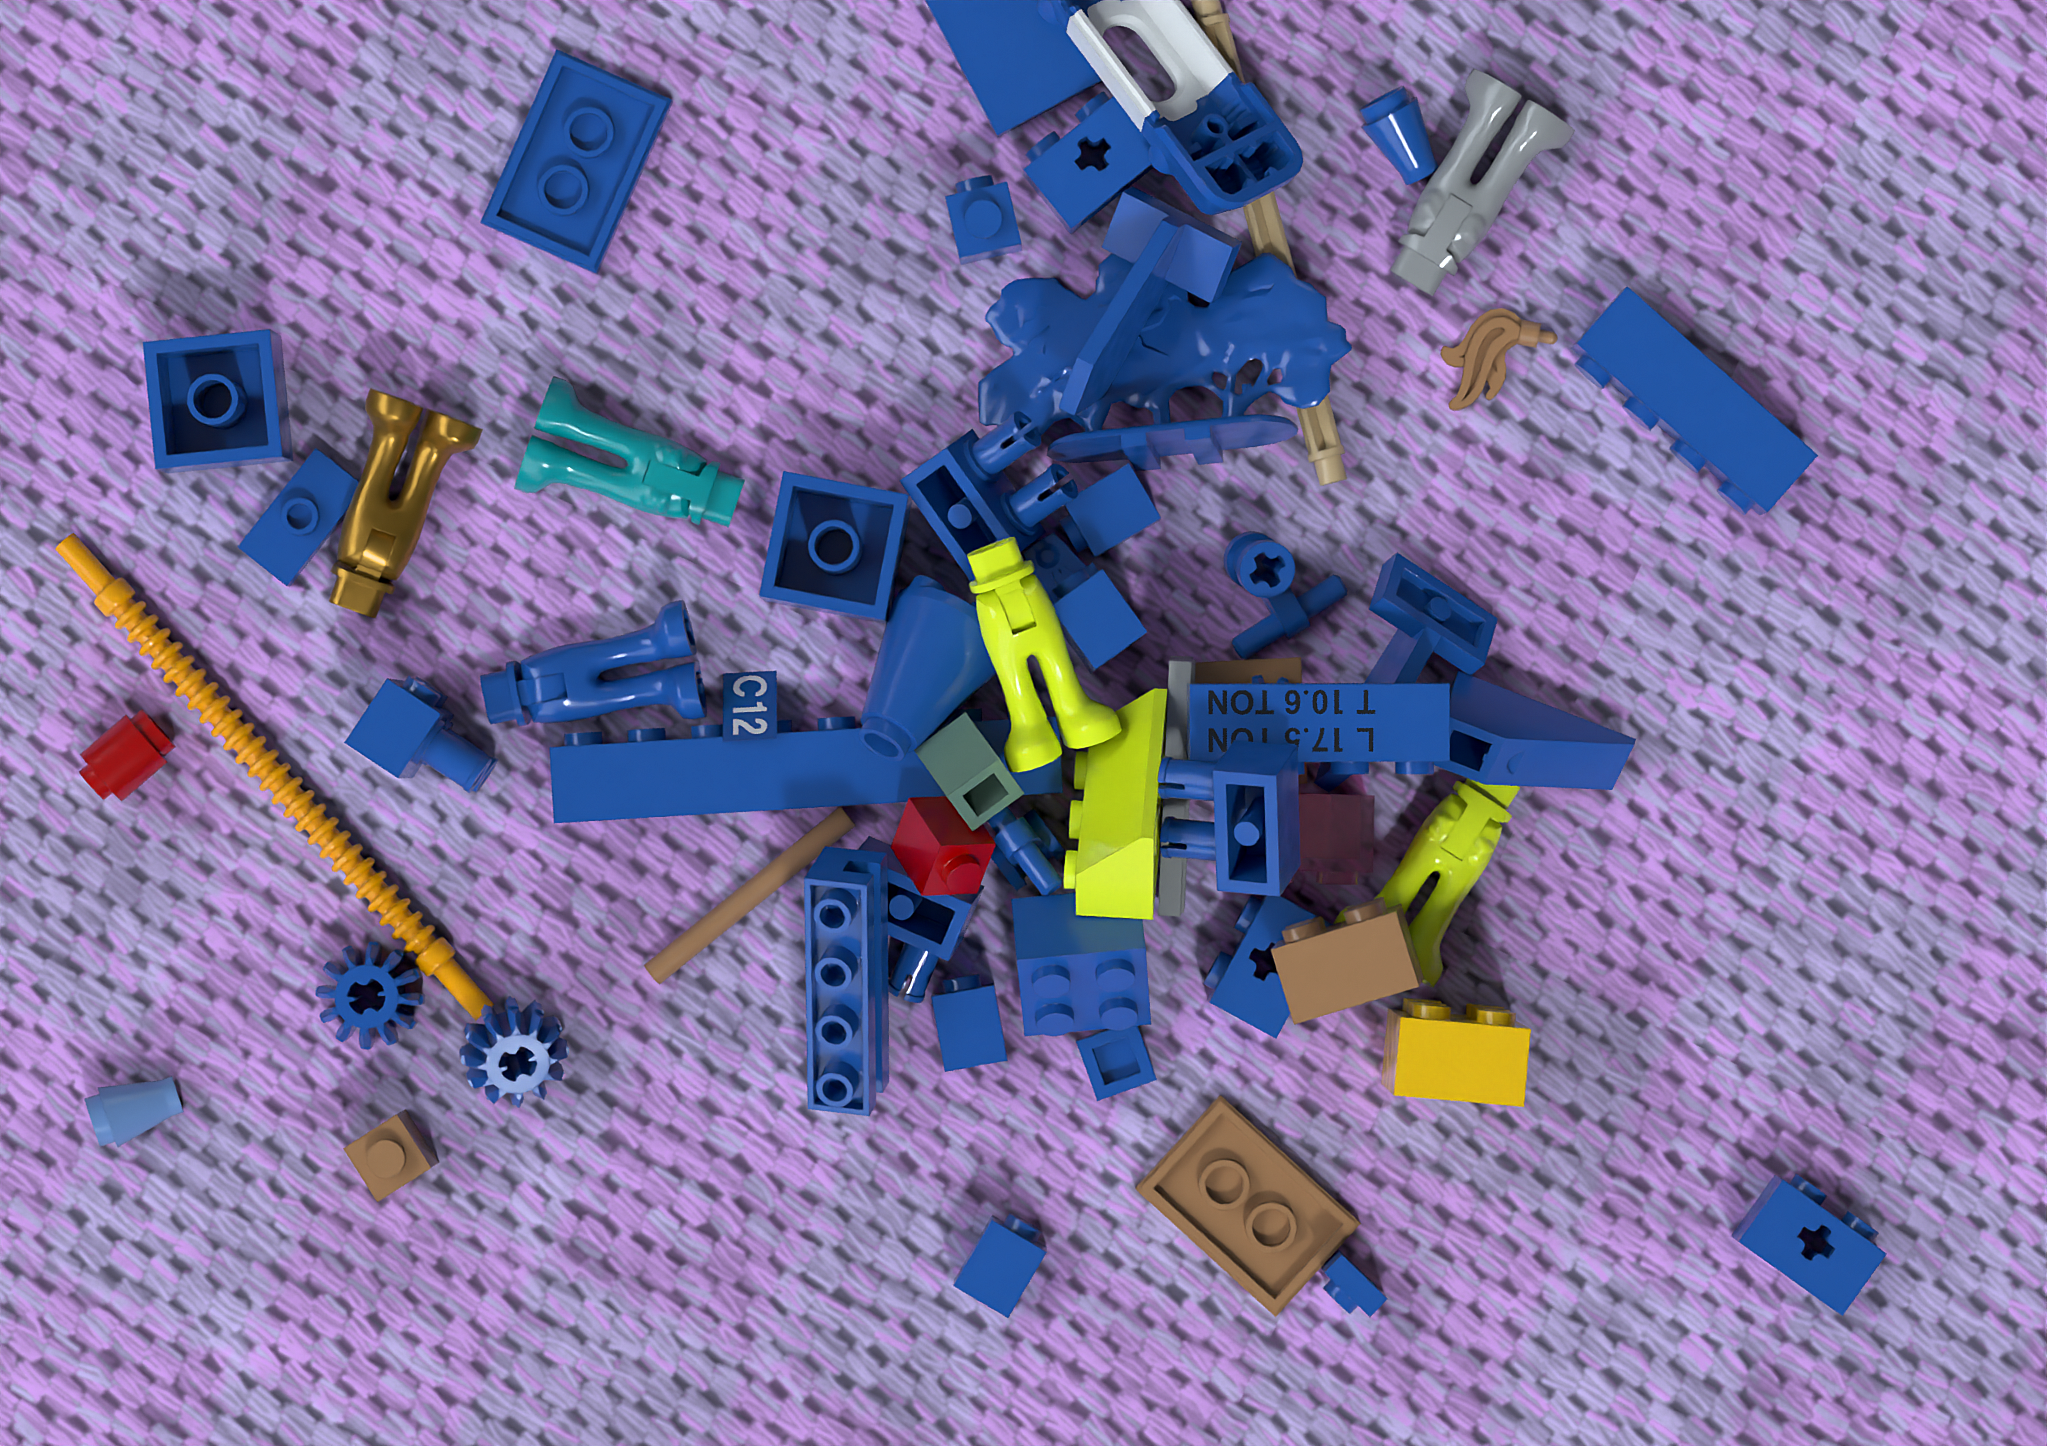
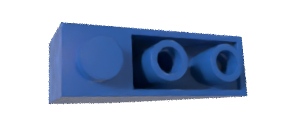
(1523, 742)

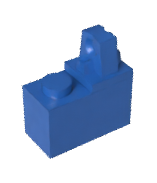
(1086, 602)

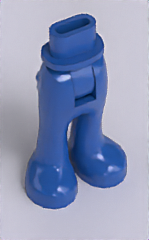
(566, 683)

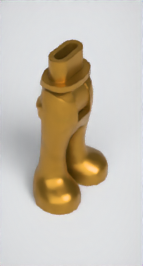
(380, 532)

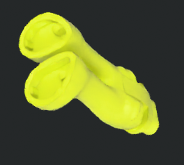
(1022, 622)
(1456, 843)

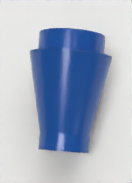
(1400, 133)

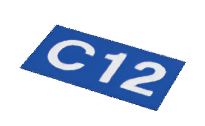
(749, 706)

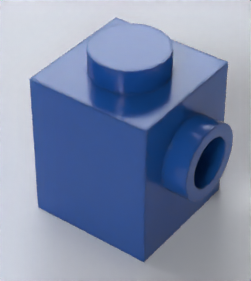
(983, 220)

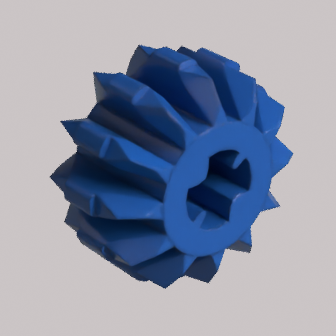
(376, 1015)
(519, 1070)

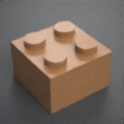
(1346, 961)

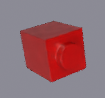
(941, 848)

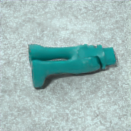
(659, 476)

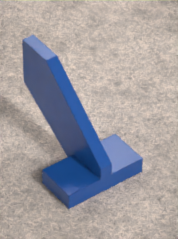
(1164, 249)
(1428, 621)

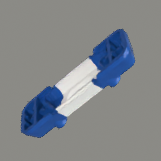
(1214, 130)

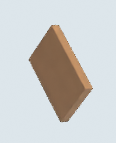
(1247, 1205)

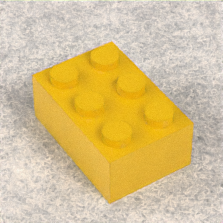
(1455, 1055)

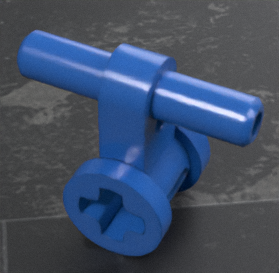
(1287, 613)
(1025, 849)

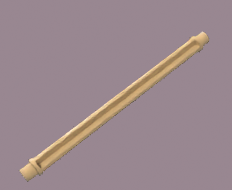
(1269, 236)

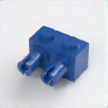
(974, 501)
(411, 728)
(1254, 815)
(926, 924)

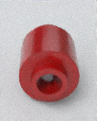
(125, 756)

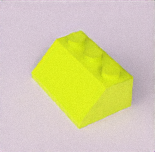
(1119, 815)

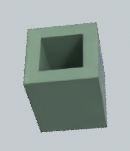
(968, 771)

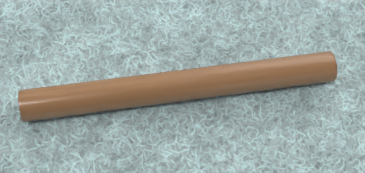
(749, 895)

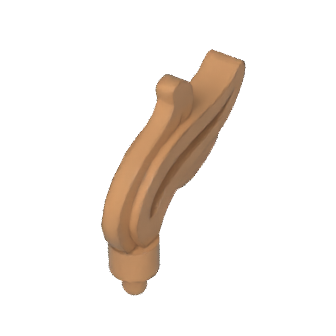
(1484, 353)

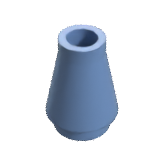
(131, 1109)

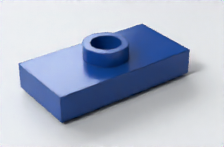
(301, 518)

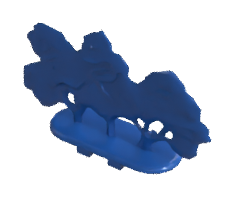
(1258, 317)

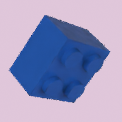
(218, 401)
(835, 547)
(1078, 968)

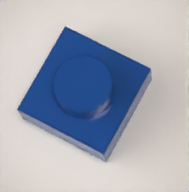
(1115, 1061)
(1351, 1286)

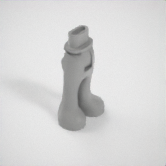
(1453, 211)

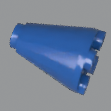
(924, 668)

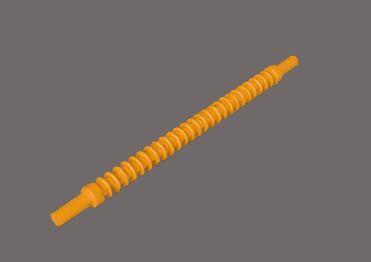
(116, 599)

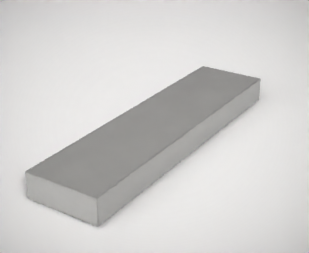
(1173, 871)

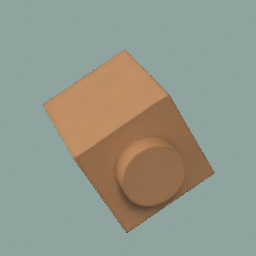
(391, 1155)

